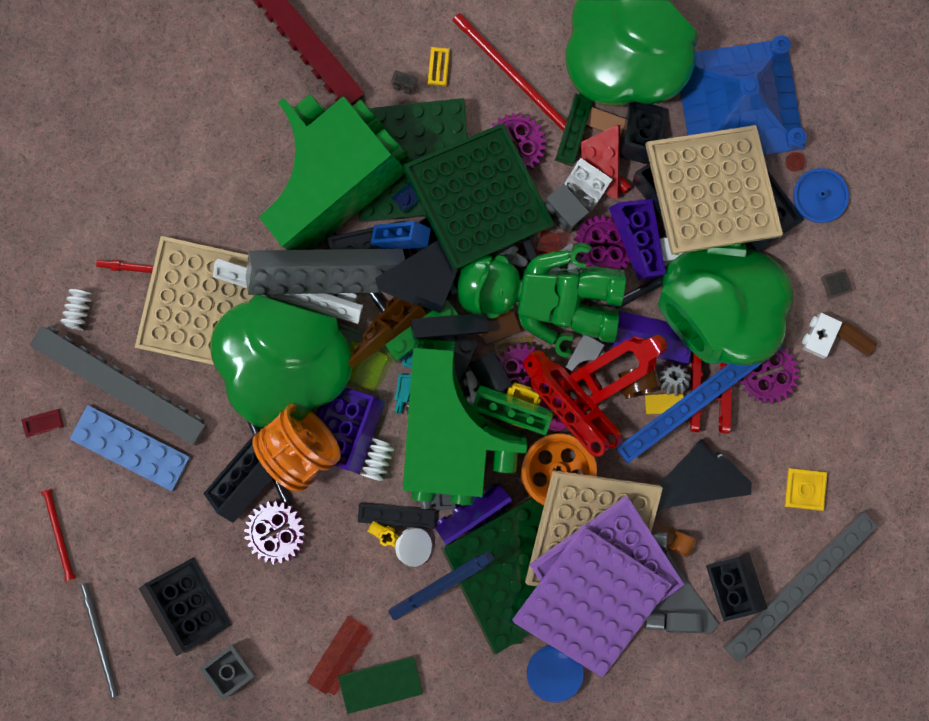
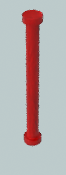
(58, 535)

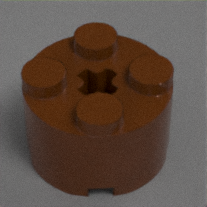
(647, 384)

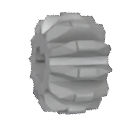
(667, 379)

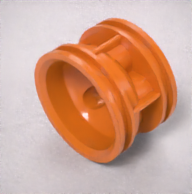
(555, 445)
(296, 449)

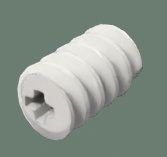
(76, 309)
(378, 460)

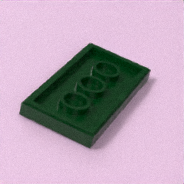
(380, 684)

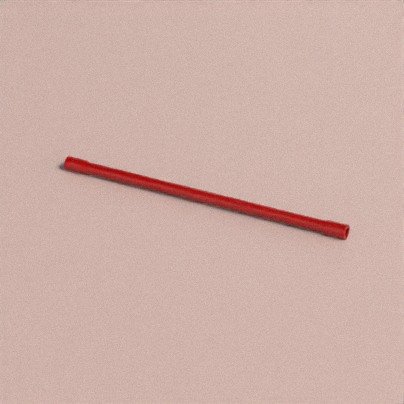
(467, 28)

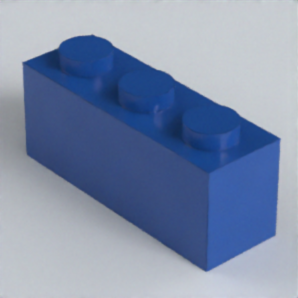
(400, 235)

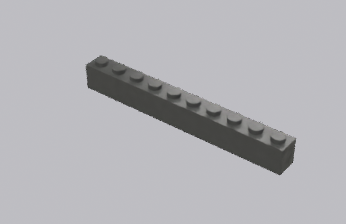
(119, 386)
(800, 586)

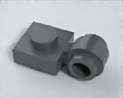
(442, 503)

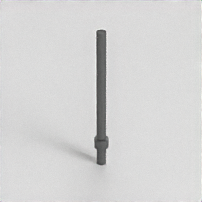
(89, 603)

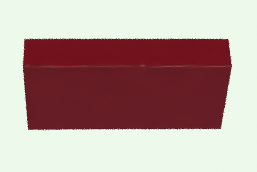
(42, 423)

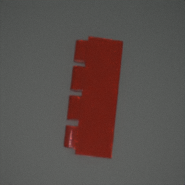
(337, 654)

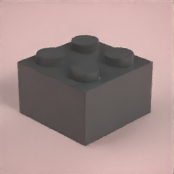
(566, 208)
(228, 671)

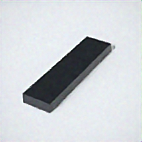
(449, 326)
(396, 516)

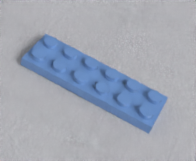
(129, 448)

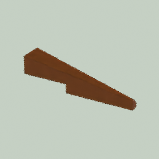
(386, 327)

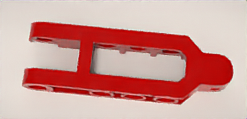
(645, 351)
(724, 400)
(586, 427)

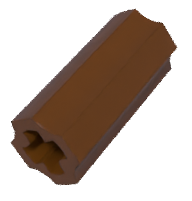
(856, 338)

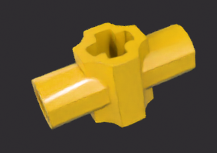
(379, 531)

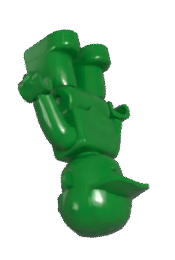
(546, 295)

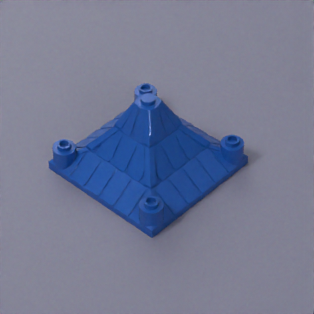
(746, 89)

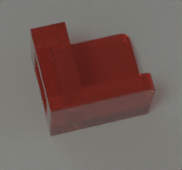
(547, 242)

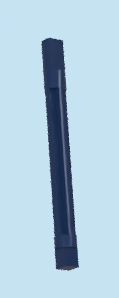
(440, 585)

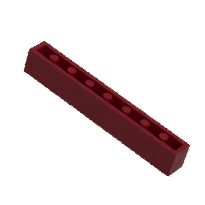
(312, 49)

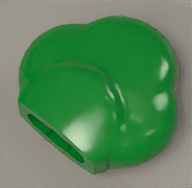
(629, 51)
(727, 305)
(279, 357)

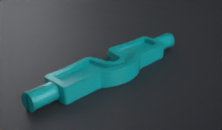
(403, 385)

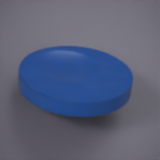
(820, 195)
(554, 675)

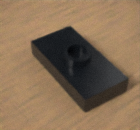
(529, 250)

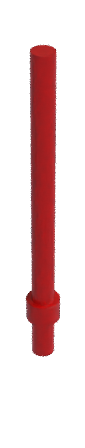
(117, 265)

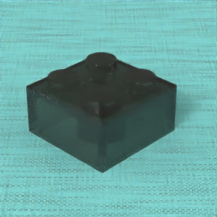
(404, 82)
(836, 284)

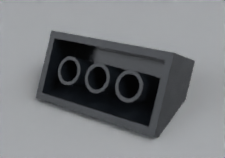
(238, 484)

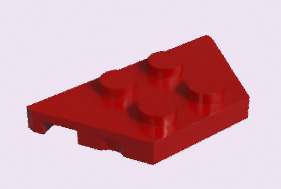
(604, 154)

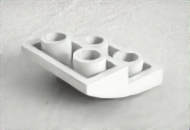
(587, 183)

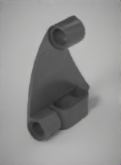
(681, 610)

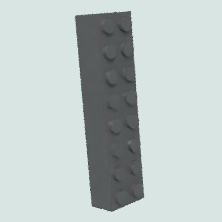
(318, 270)

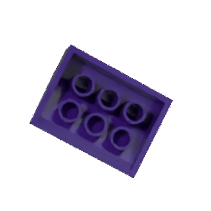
(353, 422)
(473, 515)

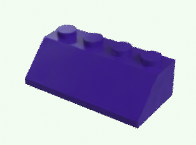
(644, 327)

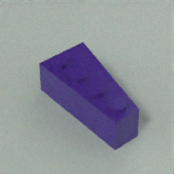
(640, 236)

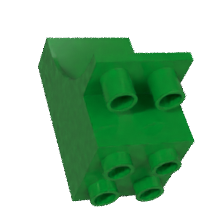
(334, 172)
(446, 436)

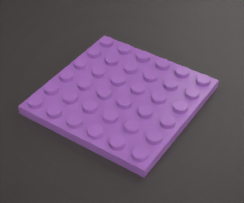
(628, 532)
(592, 601)

